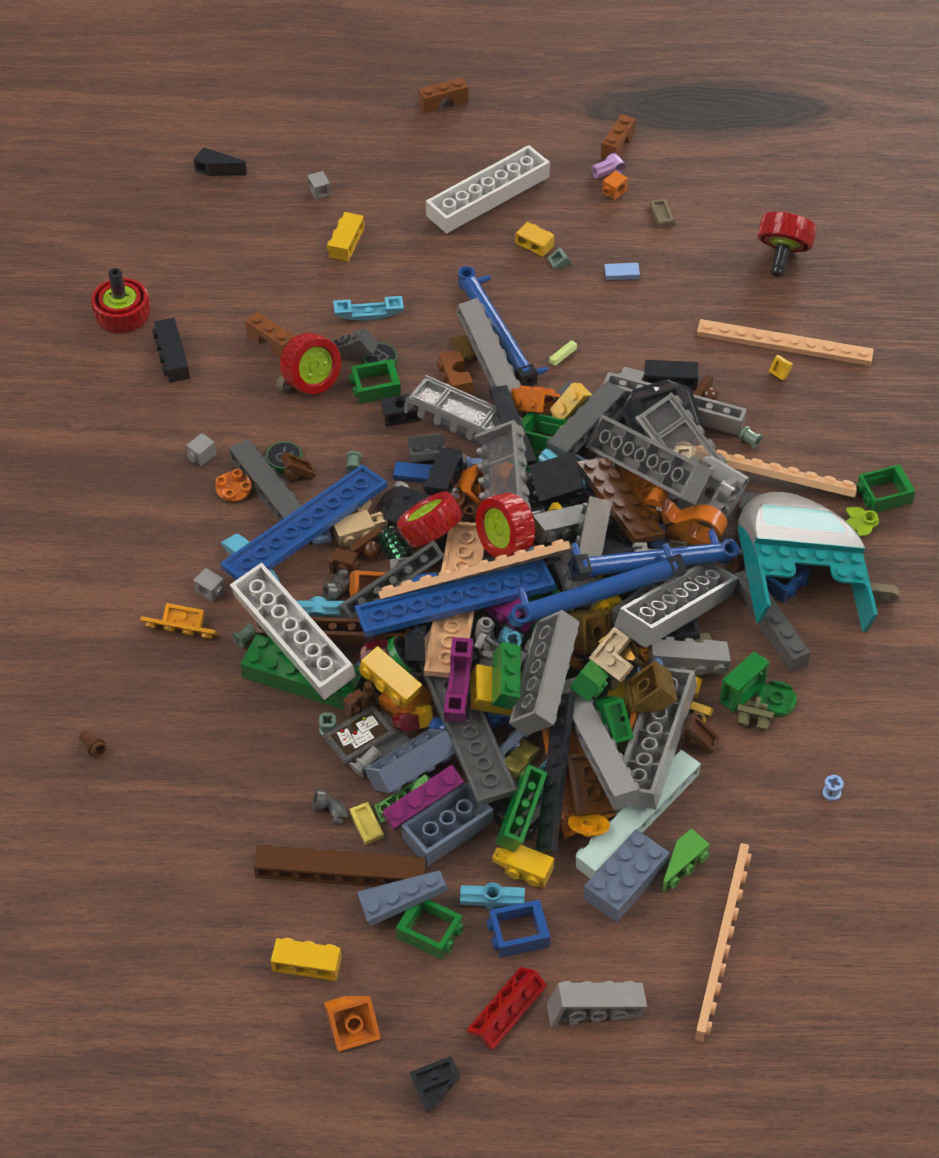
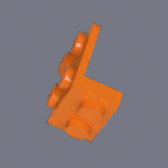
(531, 398)

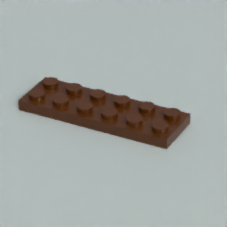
(625, 506)

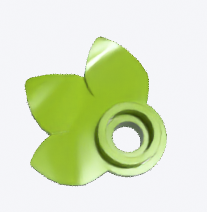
(862, 520)

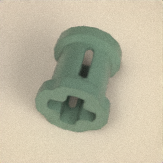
(750, 437)
(353, 461)
(244, 635)
(327, 722)

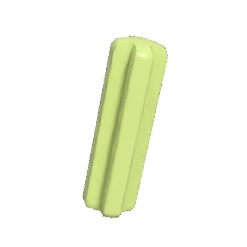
(562, 353)

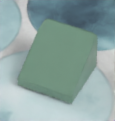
(559, 259)

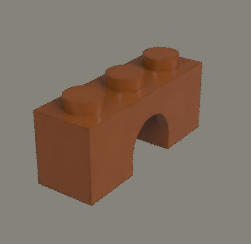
(432, 95)
(621, 132)
(260, 328)
(453, 372)

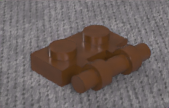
(359, 700)

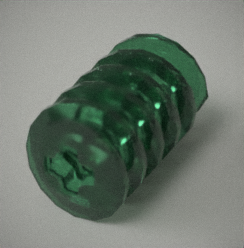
(393, 543)

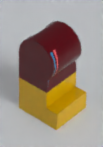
(414, 720)

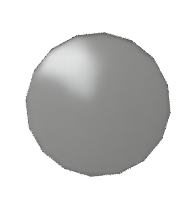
(366, 760)

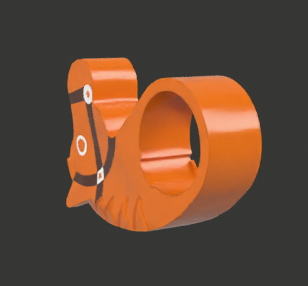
(684, 523)

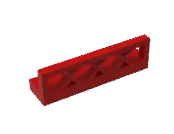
(509, 1008)

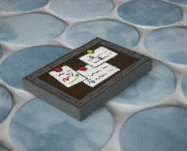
(358, 734)

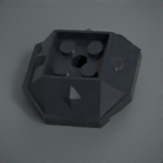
(647, 396)

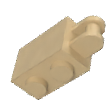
(356, 526)

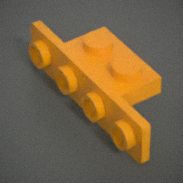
(181, 618)

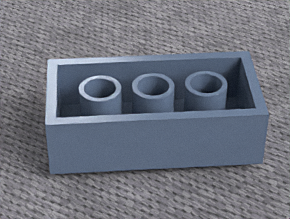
(410, 760)
(446, 824)
(626, 875)

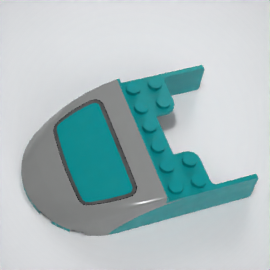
(791, 530)

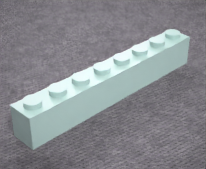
(602, 847)

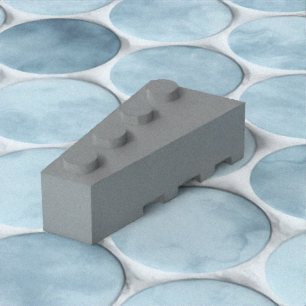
(701, 657)
(595, 1001)

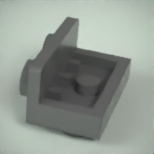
(425, 447)

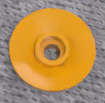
(589, 824)

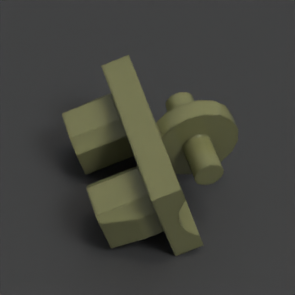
(764, 717)

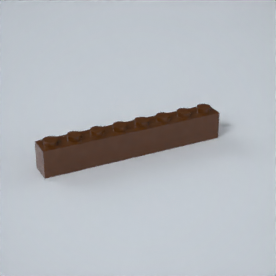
(346, 631)
(335, 866)

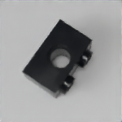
(393, 411)

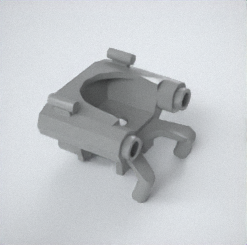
(728, 487)
(485, 643)

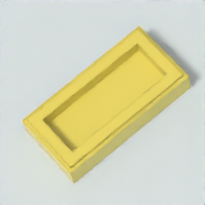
(366, 823)

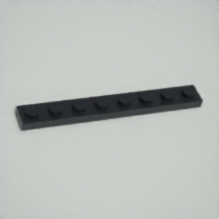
(555, 779)

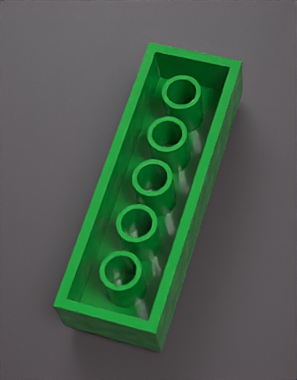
(271, 667)

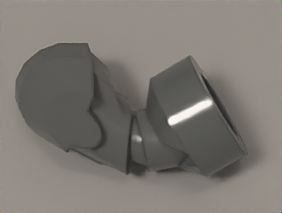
(335, 589)
(336, 807)

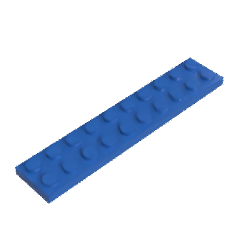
(306, 522)
(453, 598)

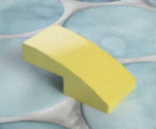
(521, 757)

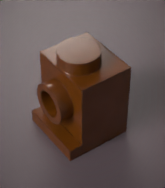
(343, 560)

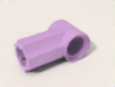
(612, 163)

